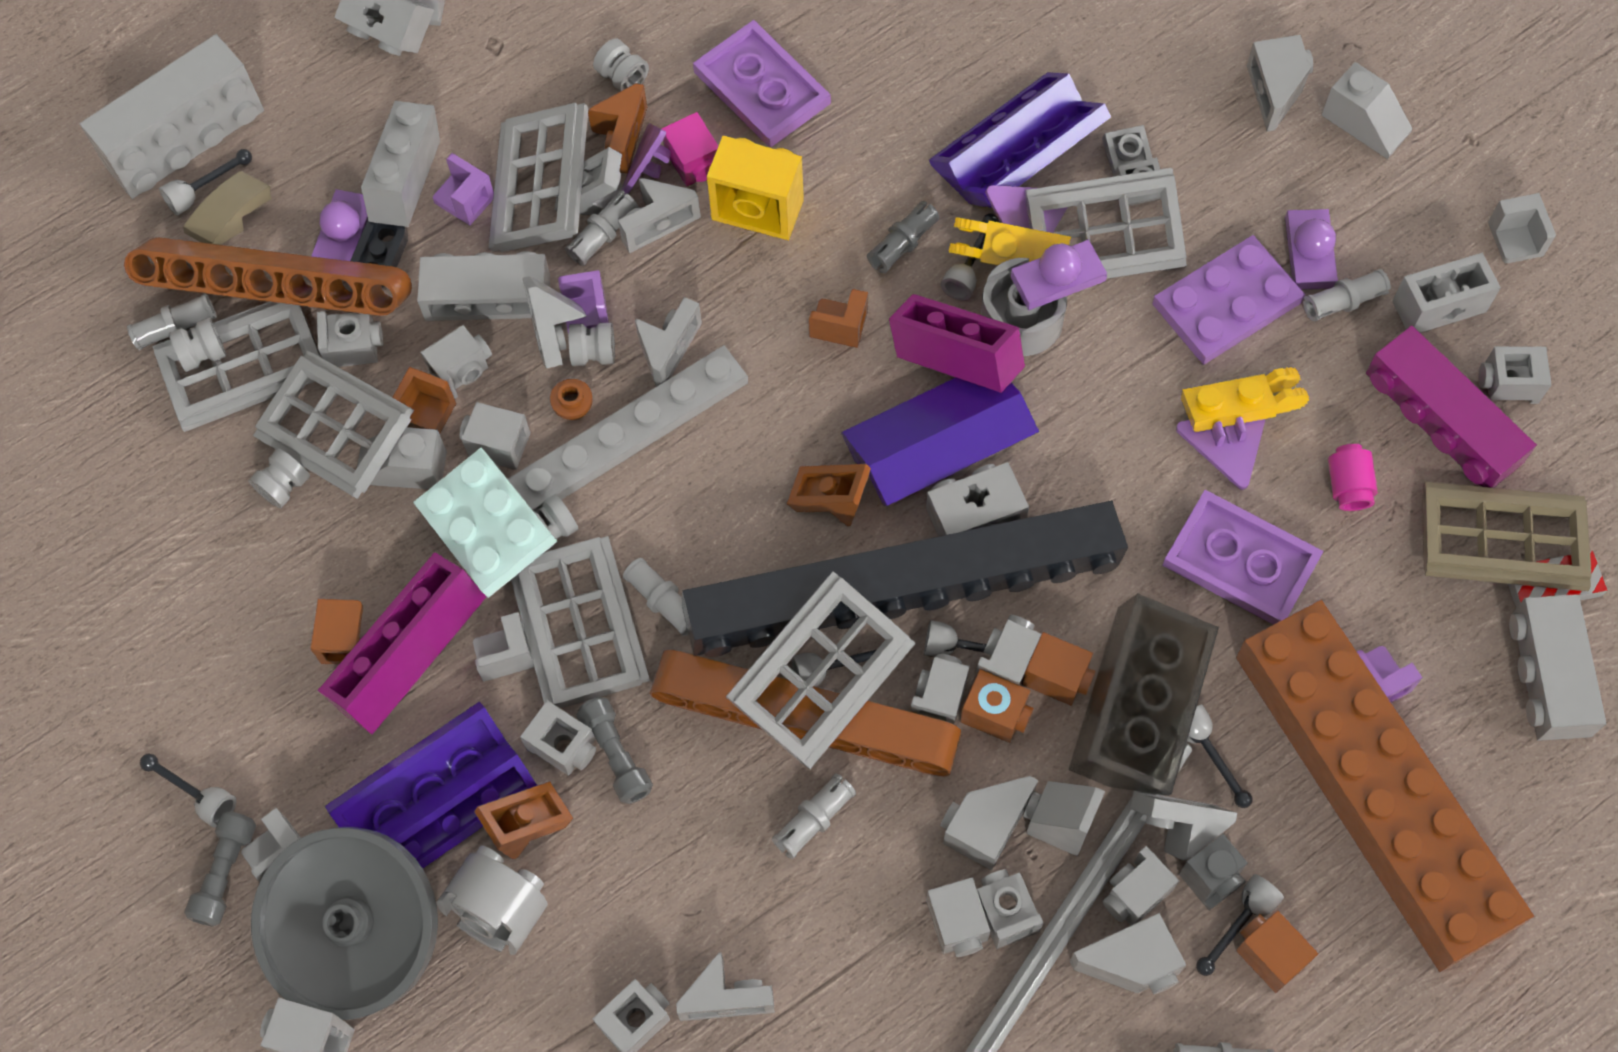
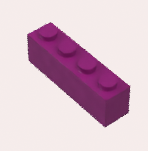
(1449, 409)
(402, 643)

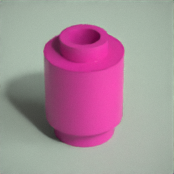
(1352, 477)

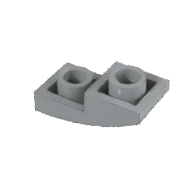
(1130, 154)

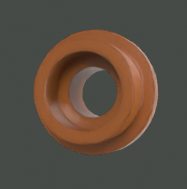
(574, 409)

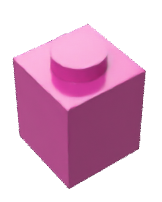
(690, 148)

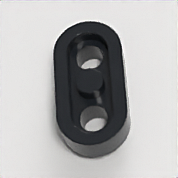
(375, 251)

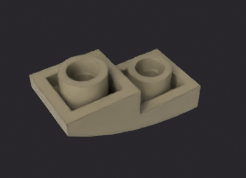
(222, 211)

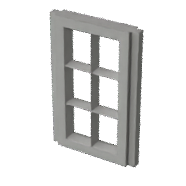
(1120, 188)
(568, 192)
(351, 388)
(245, 395)
(617, 613)
(854, 695)

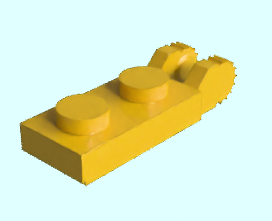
(1005, 241)
(1245, 398)

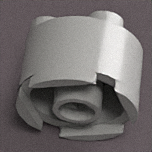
(1002, 302)
(494, 900)

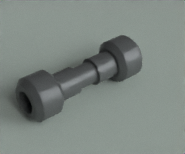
(631, 781)
(207, 905)

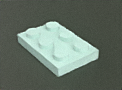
(485, 522)

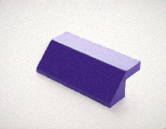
(1019, 138)
(937, 435)
(434, 787)

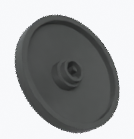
(344, 922)

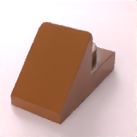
(621, 120)
(829, 489)
(523, 818)

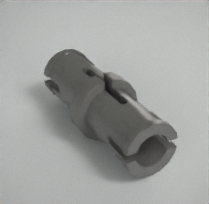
(903, 237)

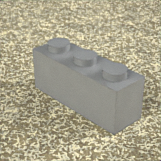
(401, 163)
(478, 285)
(1557, 668)

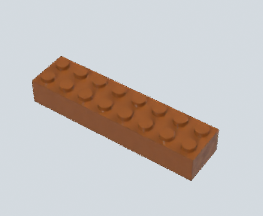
(1382, 786)

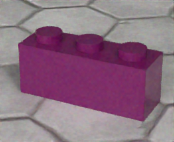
(957, 342)

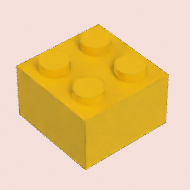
(755, 187)

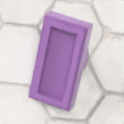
(341, 226)
(1311, 248)
(1058, 273)

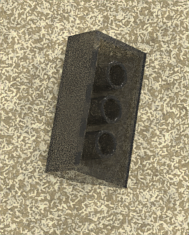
(1144, 697)

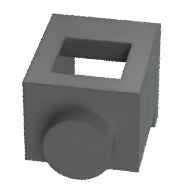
(1214, 872)

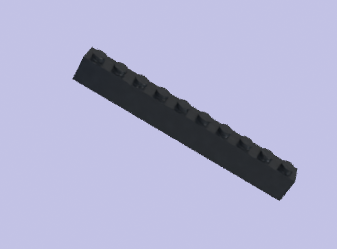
(909, 576)

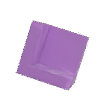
(465, 191)
(588, 292)
(1392, 679)

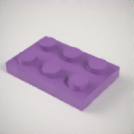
(761, 83)
(1228, 299)
(1242, 558)

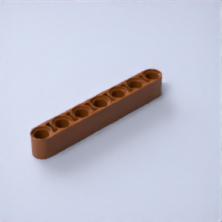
(284, 268)
(873, 733)

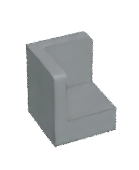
(1521, 228)
(504, 650)
(270, 844)

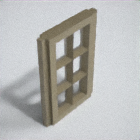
(1504, 570)

